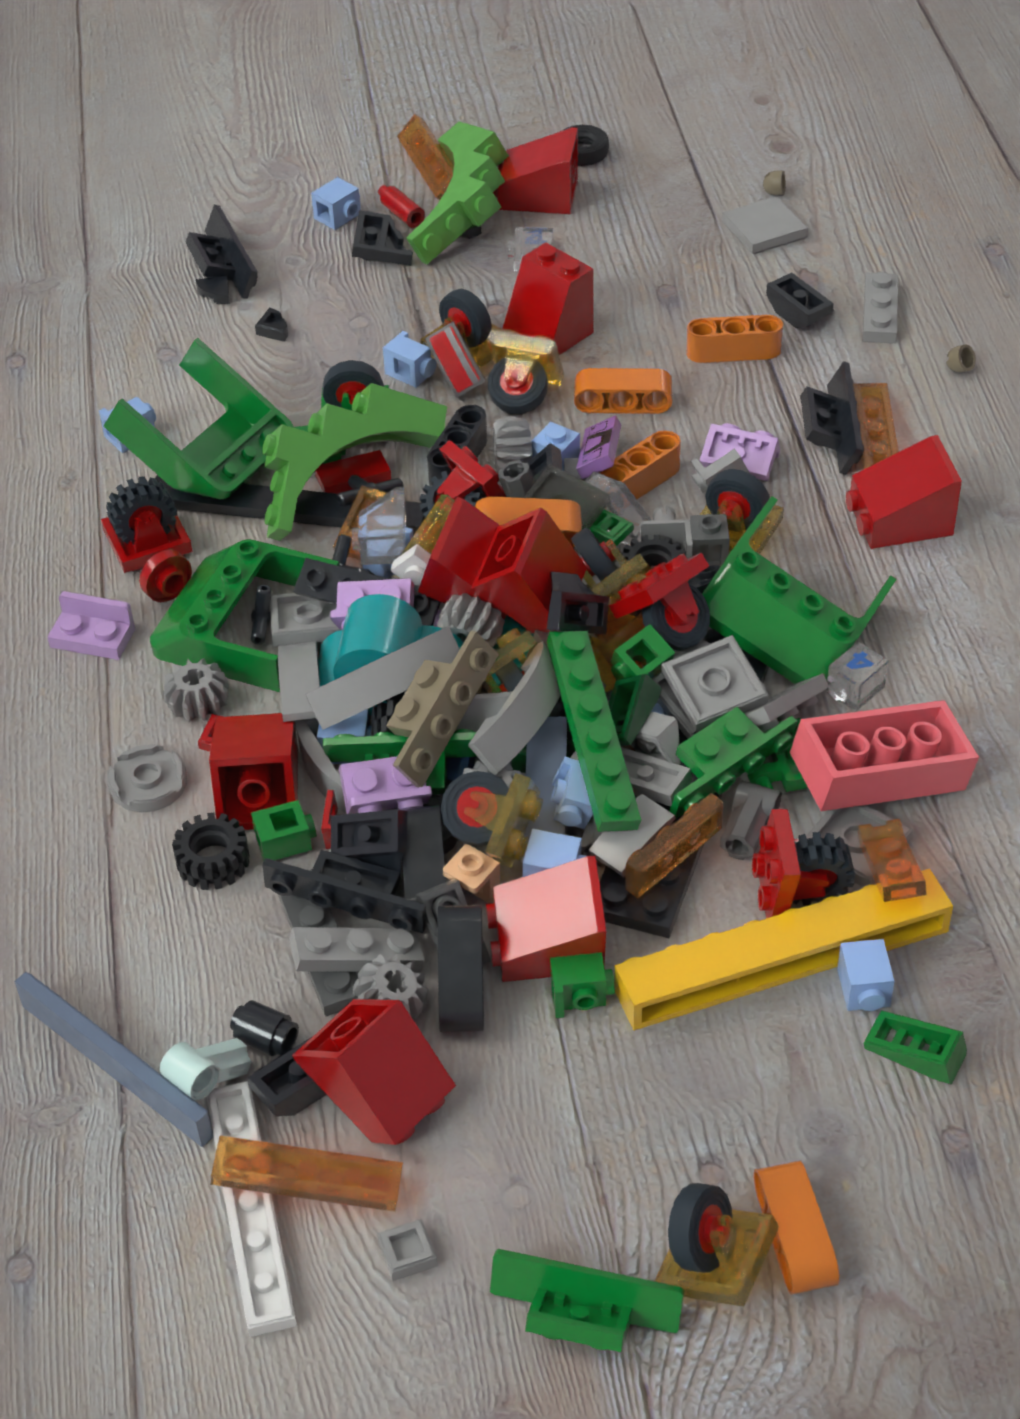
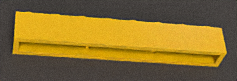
(772, 951)

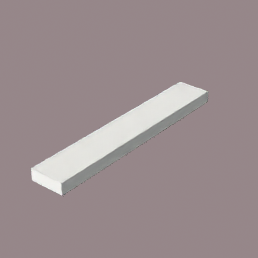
(252, 1222)

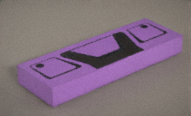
(599, 447)

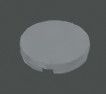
(147, 778)

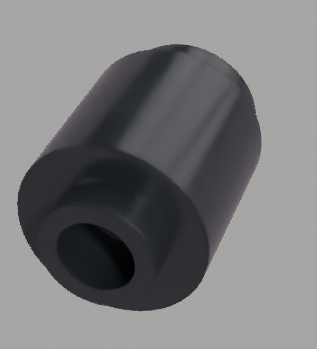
(264, 1028)

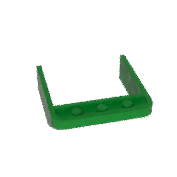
(224, 452)
(208, 600)
(779, 615)

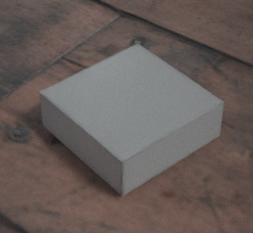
(407, 1249)

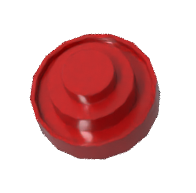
(165, 575)

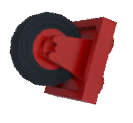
(669, 601)

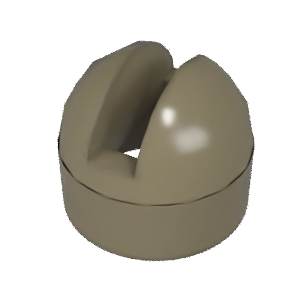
(775, 182)
(963, 353)

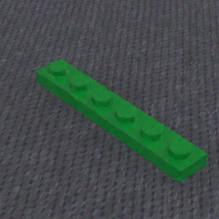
(593, 732)

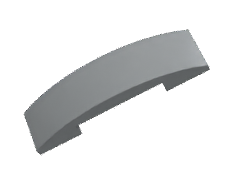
(297, 677)
(379, 679)
(522, 714)
(316, 762)

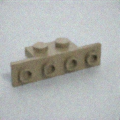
(436, 706)

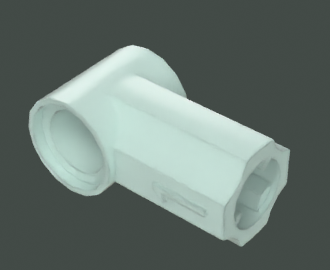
(201, 1069)

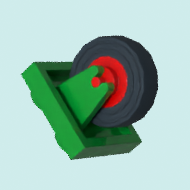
(346, 380)

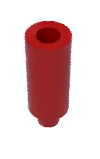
(401, 206)

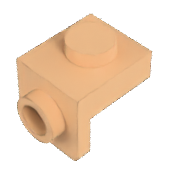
(474, 871)

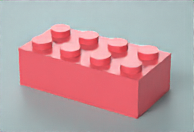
(883, 755)

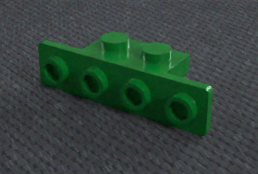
(386, 745)
(725, 752)
(584, 1301)

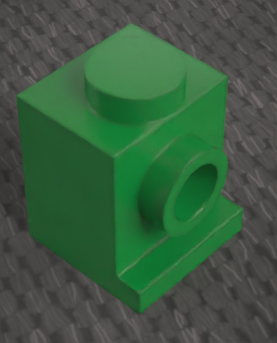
(644, 647)
(283, 830)
(580, 982)

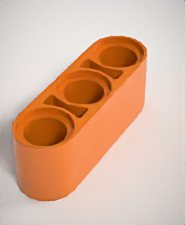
(734, 338)
(623, 390)
(647, 463)
(563, 512)
(802, 1237)

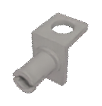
(667, 526)

